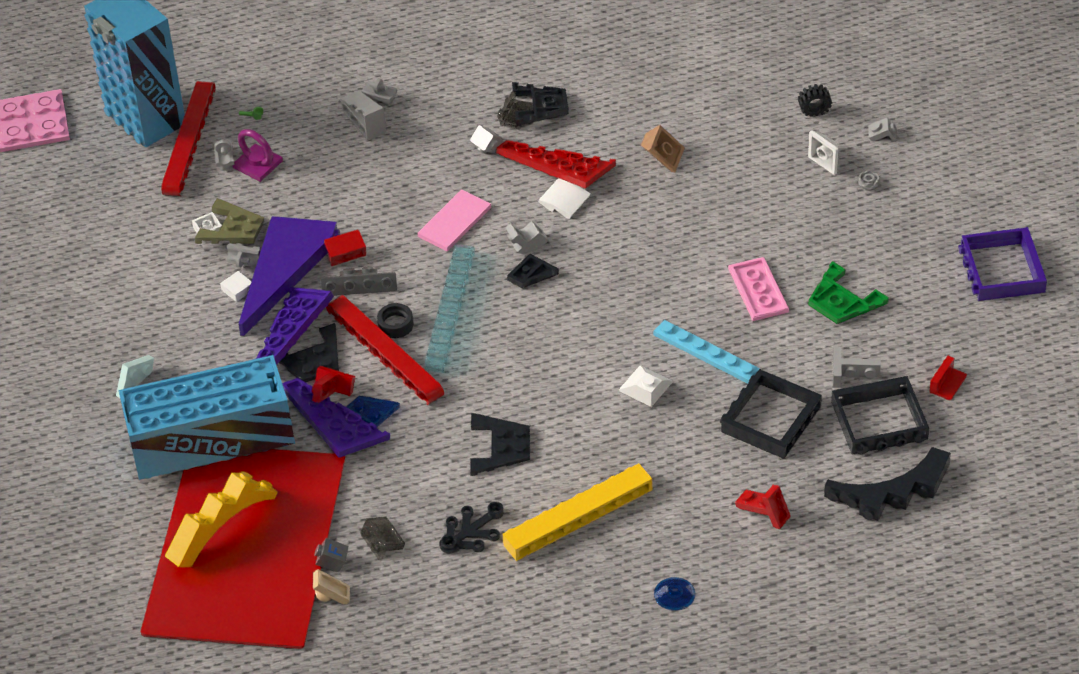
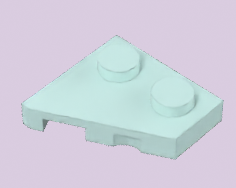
(135, 372)

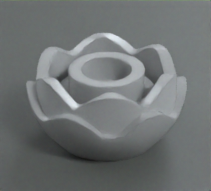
(868, 180)

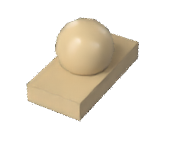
(330, 588)

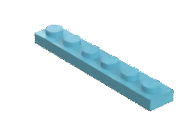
(705, 351)

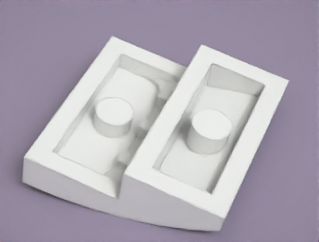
(564, 198)

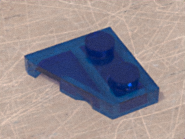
(373, 409)

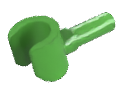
(256, 113)

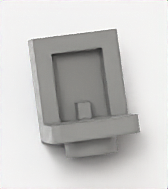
(882, 129)

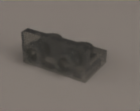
(507, 113)
(381, 536)

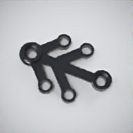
(470, 531)

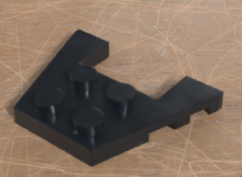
(546, 102)
(305, 362)
(508, 443)

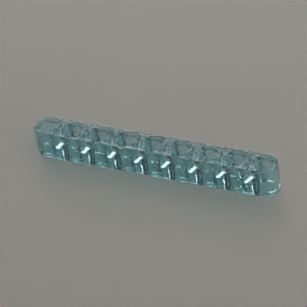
(448, 309)

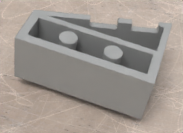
(364, 114)

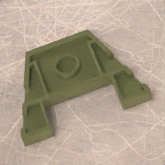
(239, 226)

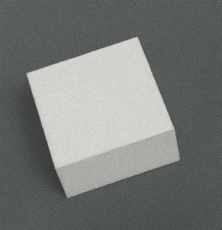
(207, 221)
(236, 286)

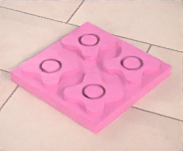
(32, 120)

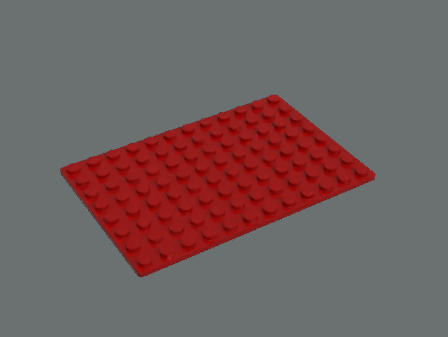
(259, 566)

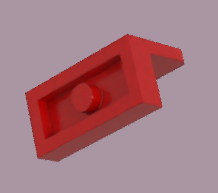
(345, 247)
(947, 379)

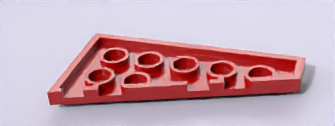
(557, 163)

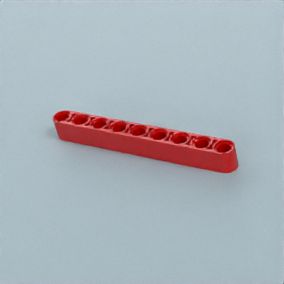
(187, 138)
(386, 349)

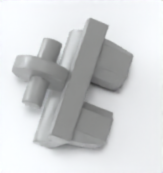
(380, 92)
(224, 154)
(243, 255)

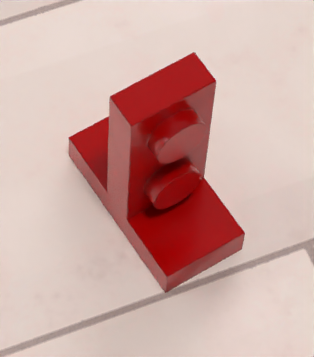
(331, 381)
(770, 504)

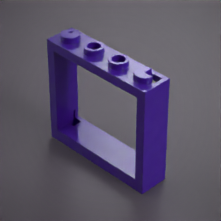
(997, 239)

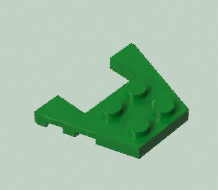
(838, 302)

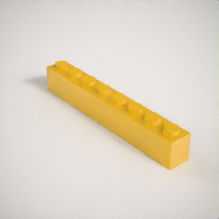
(577, 512)

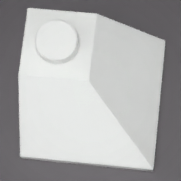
(823, 151)
(645, 386)

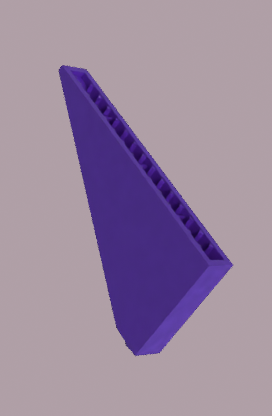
(286, 256)

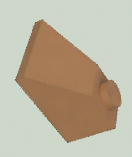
(663, 147)

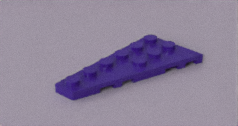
(293, 320)
(335, 423)

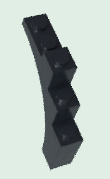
(897, 492)

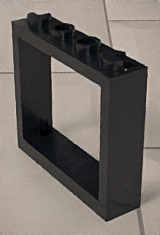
(876, 391)
(758, 439)

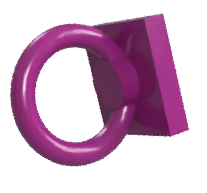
(257, 160)

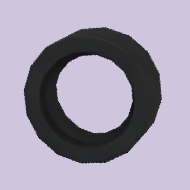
(395, 309)

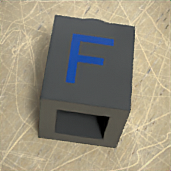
(331, 555)

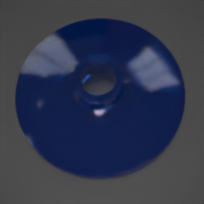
(676, 599)

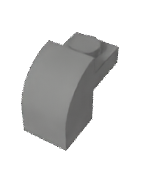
(527, 239)

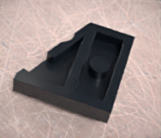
(531, 271)

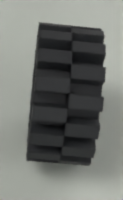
(811, 94)

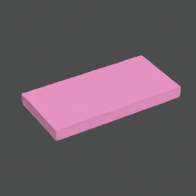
(454, 220)
(758, 289)

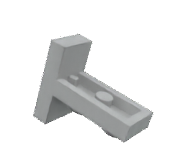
(853, 367)

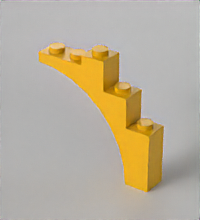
(217, 509)

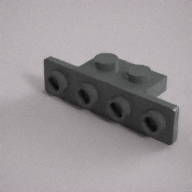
(360, 282)

